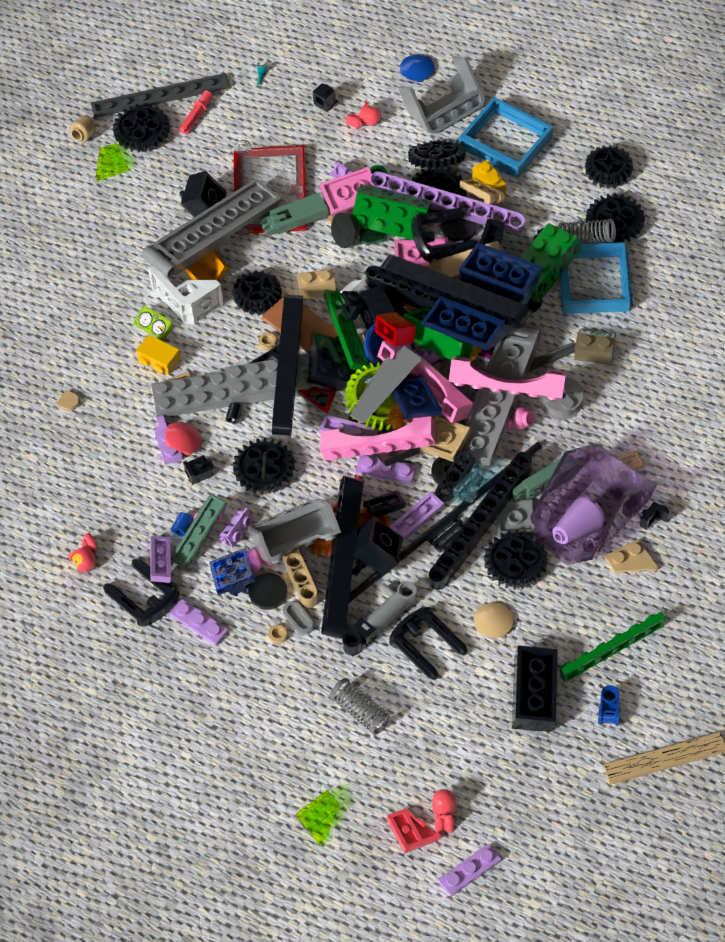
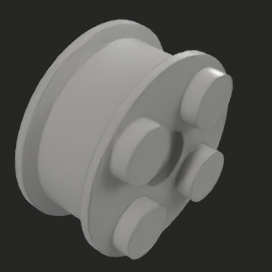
(568, 405)

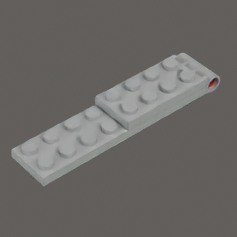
(210, 229)
(236, 385)
(492, 409)

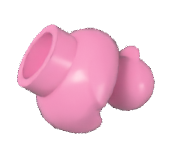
(521, 419)
(256, 560)

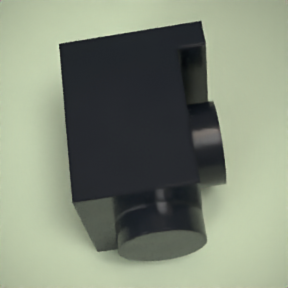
(325, 93)
(198, 469)

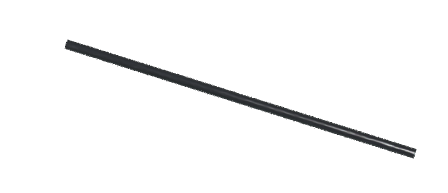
(423, 538)

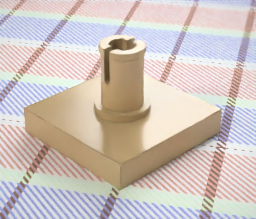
(449, 439)

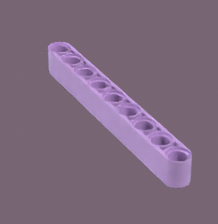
(456, 200)

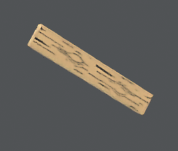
(664, 758)

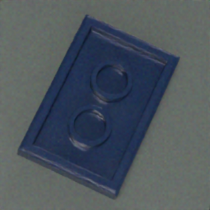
(416, 398)

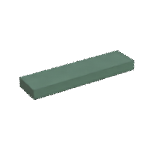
(198, 531)

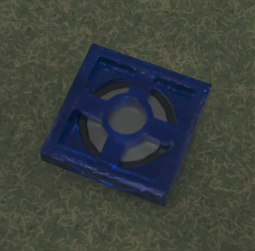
(232, 574)

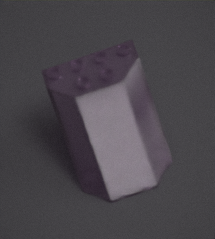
(604, 479)

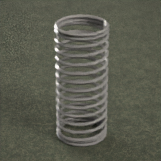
(605, 230)
(378, 717)

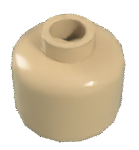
(82, 129)

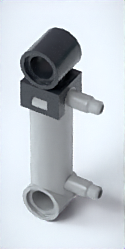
(366, 629)

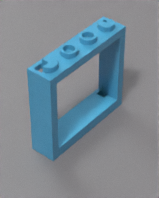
(496, 158)
(597, 306)

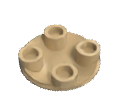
(493, 620)

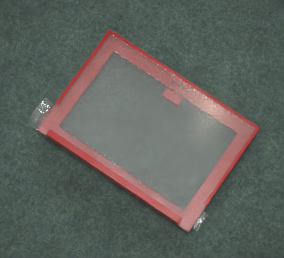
(277, 168)

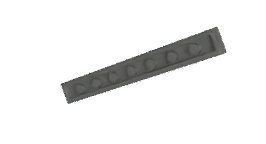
(160, 95)

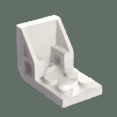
(202, 300)

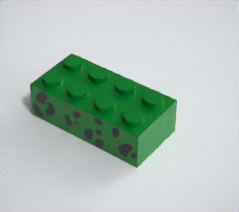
(387, 211)
(553, 251)

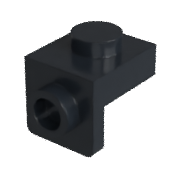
(353, 304)
(649, 515)

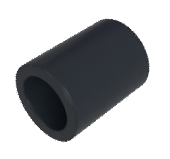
(233, 412)

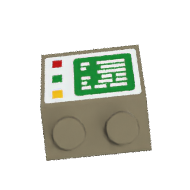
(594, 346)

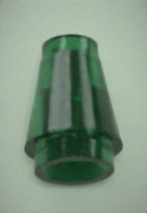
(371, 237)

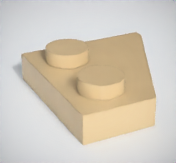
(630, 558)

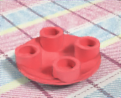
(183, 437)

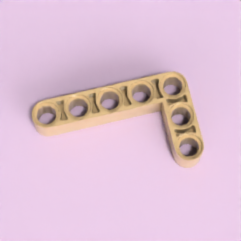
(298, 573)

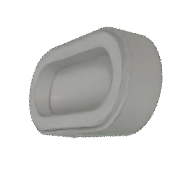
(298, 618)

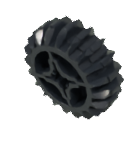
(597, 166)
(255, 286)

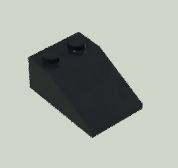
(328, 363)

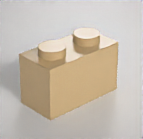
(315, 283)

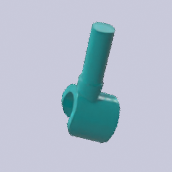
(261, 70)

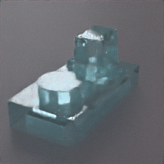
(465, 489)

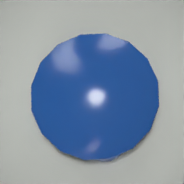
(417, 67)

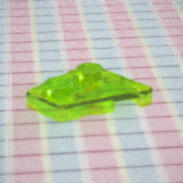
(110, 162)
(319, 816)

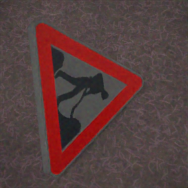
(318, 398)

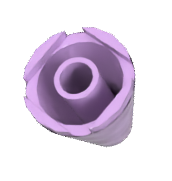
(579, 521)

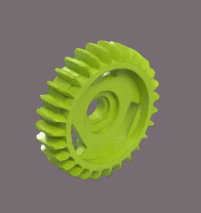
(354, 390)

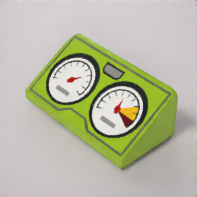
(153, 323)

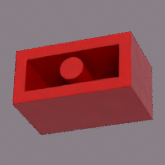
(395, 329)

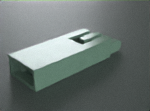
(301, 211)
(531, 486)

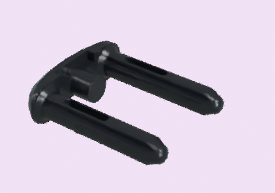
(422, 239)
(158, 607)
(410, 625)

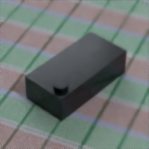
(534, 689)

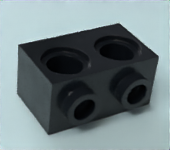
(492, 231)

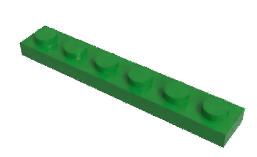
(346, 330)
(608, 649)

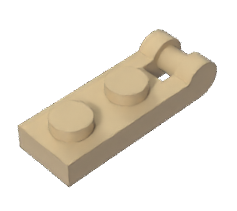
(482, 191)

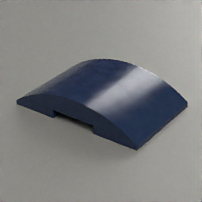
(496, 273)

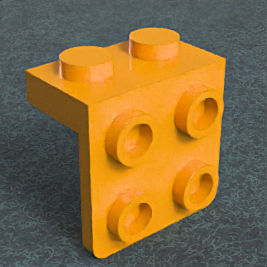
(208, 268)

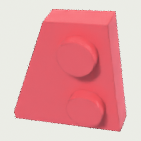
(410, 830)

